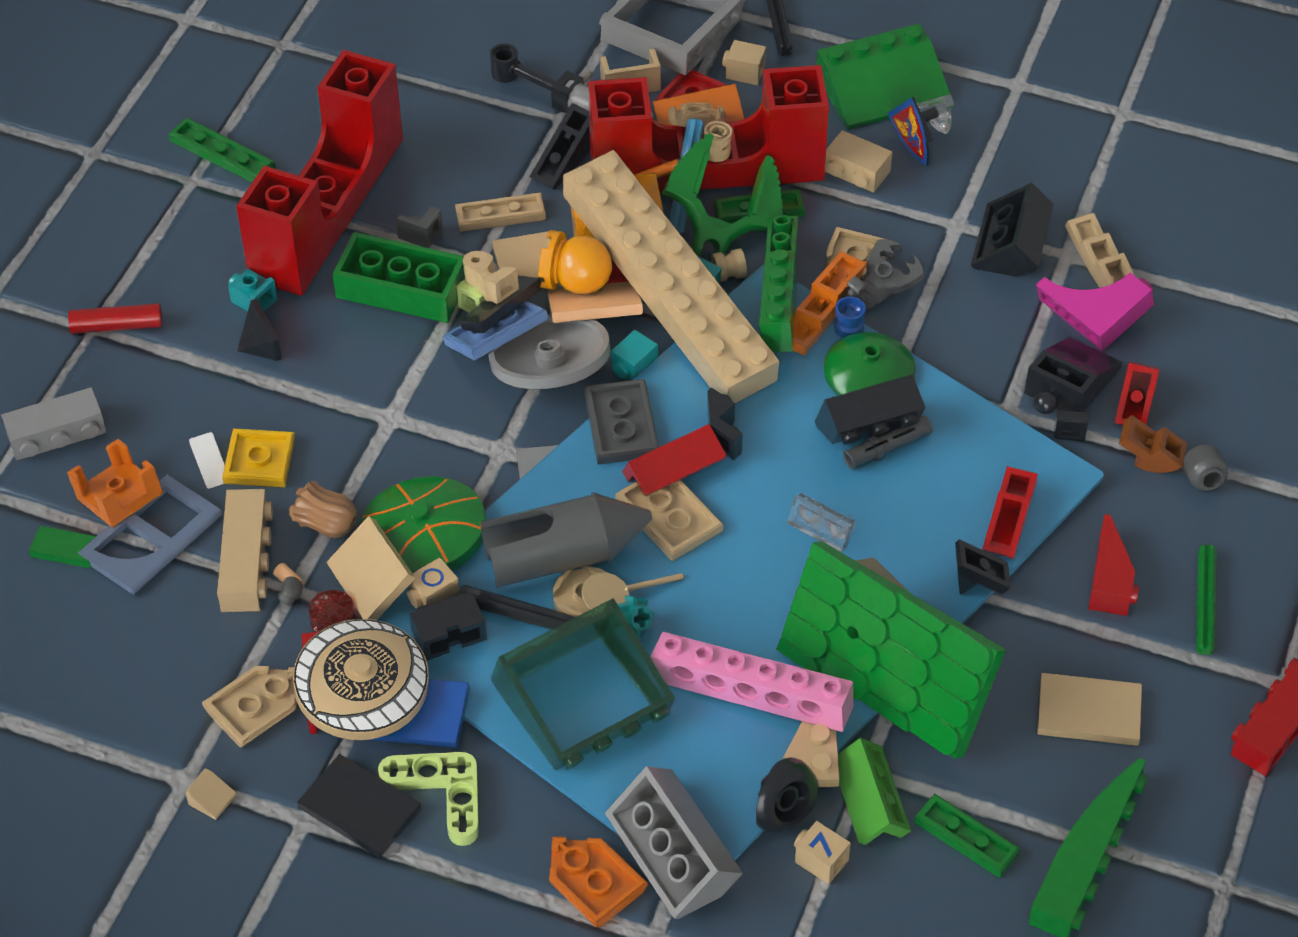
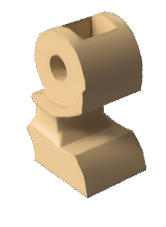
(493, 285)

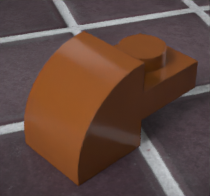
(1154, 450)

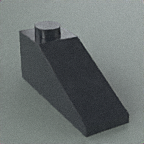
(566, 148)

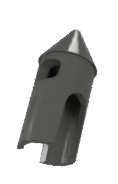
(560, 537)

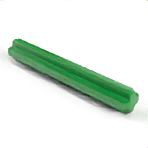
(1206, 600)

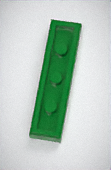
(219, 149)

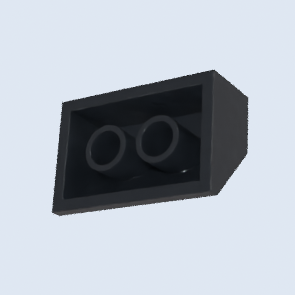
(1013, 232)
(870, 410)

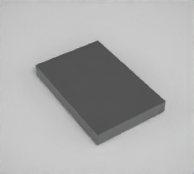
(620, 420)

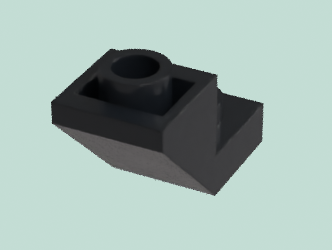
(721, 419)

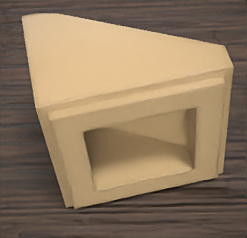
(209, 794)

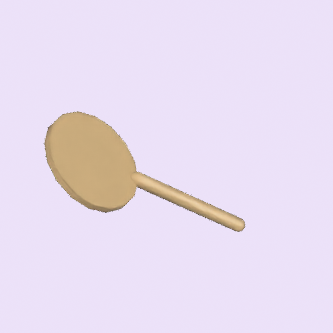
(605, 586)

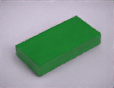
(60, 546)

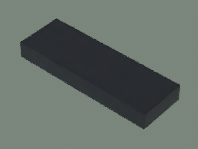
(490, 313)

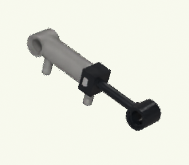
(565, 91)

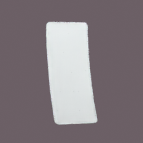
(208, 459)

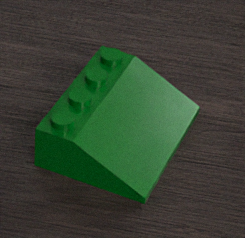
(881, 73)

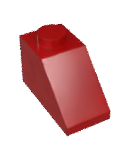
(1137, 392)

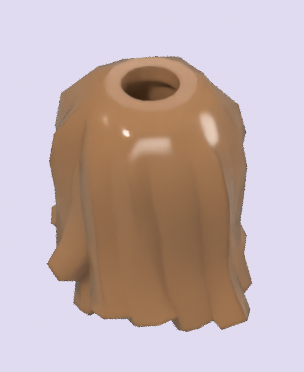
(323, 510)

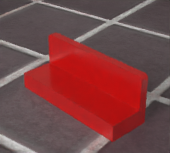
(675, 460)

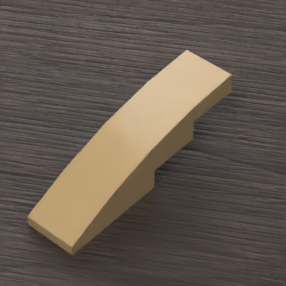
(1097, 250)

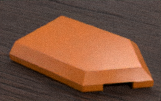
(593, 878)

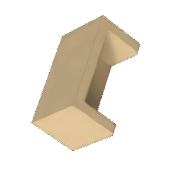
(650, 70)

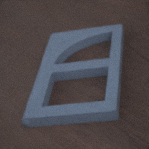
(136, 572)

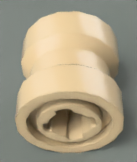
(720, 146)
(732, 264)

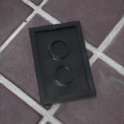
(359, 805)

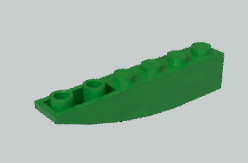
(780, 284)
(1084, 855)

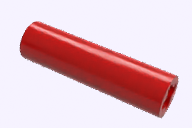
(115, 318)

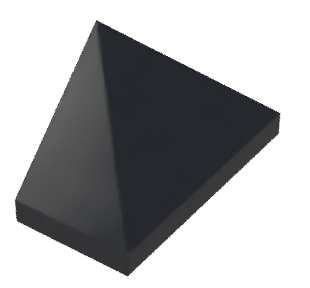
(258, 335)

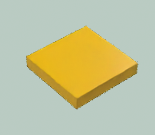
(258, 458)

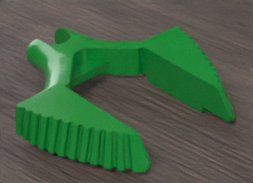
(685, 185)

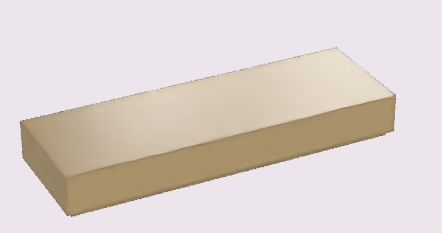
(500, 212)

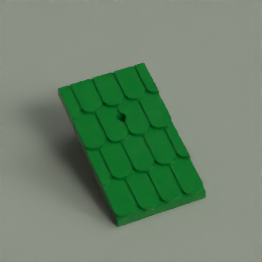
(895, 648)

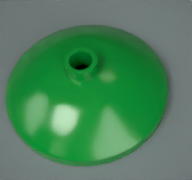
(865, 361)

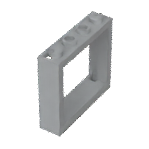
(670, 54)

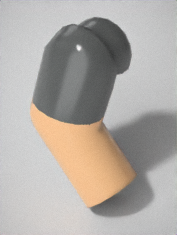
(291, 586)

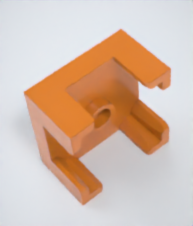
(119, 488)

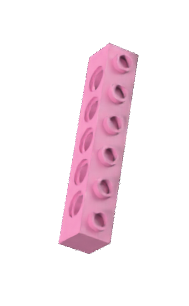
(754, 681)

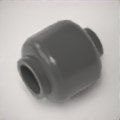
(1205, 467)

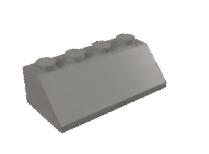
(672, 842)

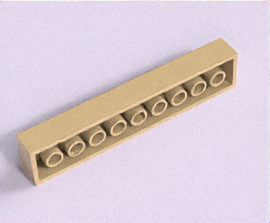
(670, 278)

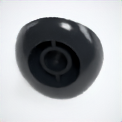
(786, 795)

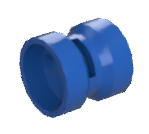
(849, 316)

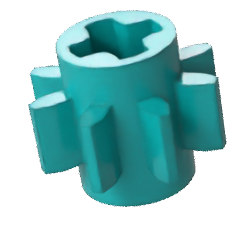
(637, 613)

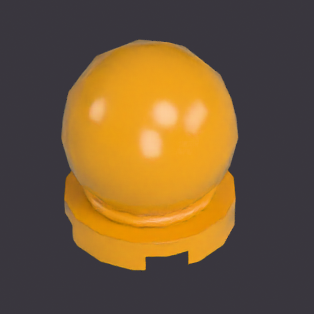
(575, 263)

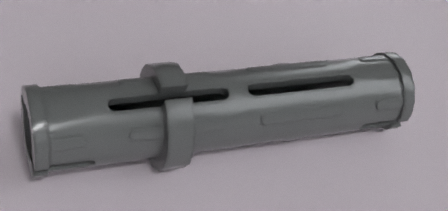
(886, 443)

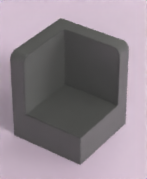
(420, 230)

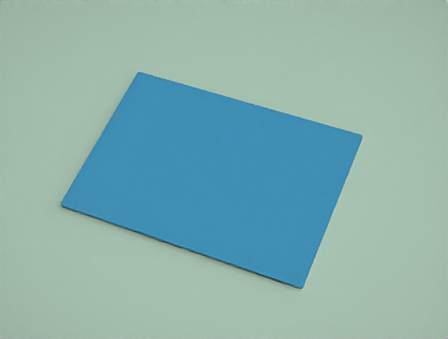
(746, 577)

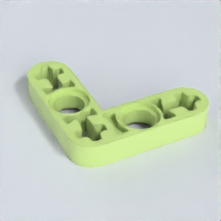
(453, 782)

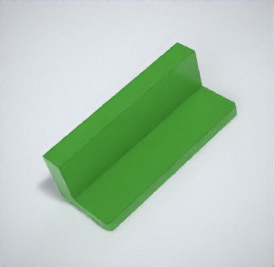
(870, 792)

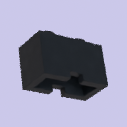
(448, 624)

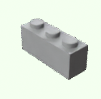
(53, 423)

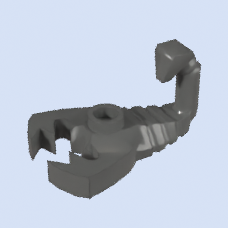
(883, 278)

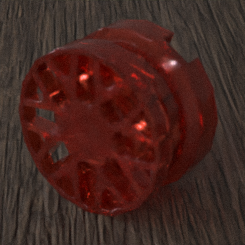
(337, 605)

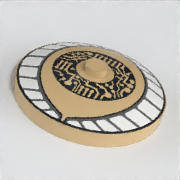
(361, 679)

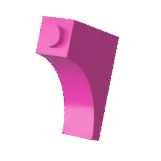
(1100, 312)

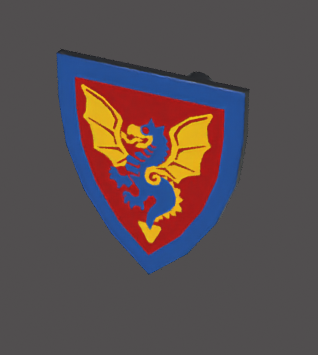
(913, 128)

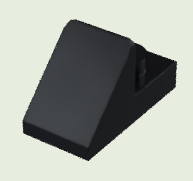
(980, 567)

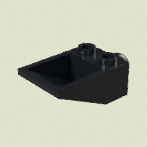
(1068, 376)

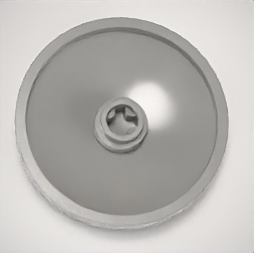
(552, 354)

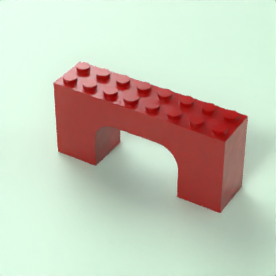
(786, 126)
(296, 220)

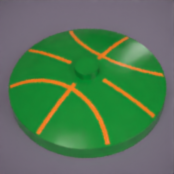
(430, 520)

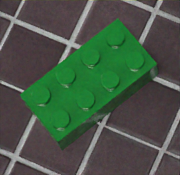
(399, 277)

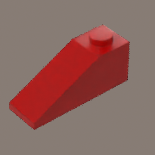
(1113, 574)

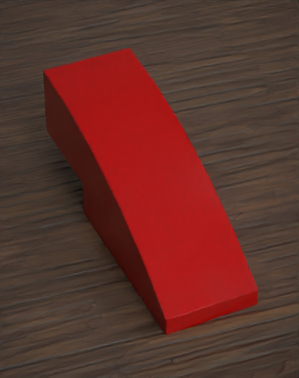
(1010, 512)

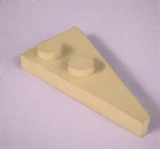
(818, 749)

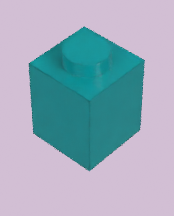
(633, 355)

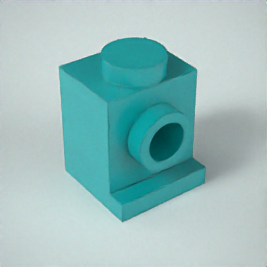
(252, 286)

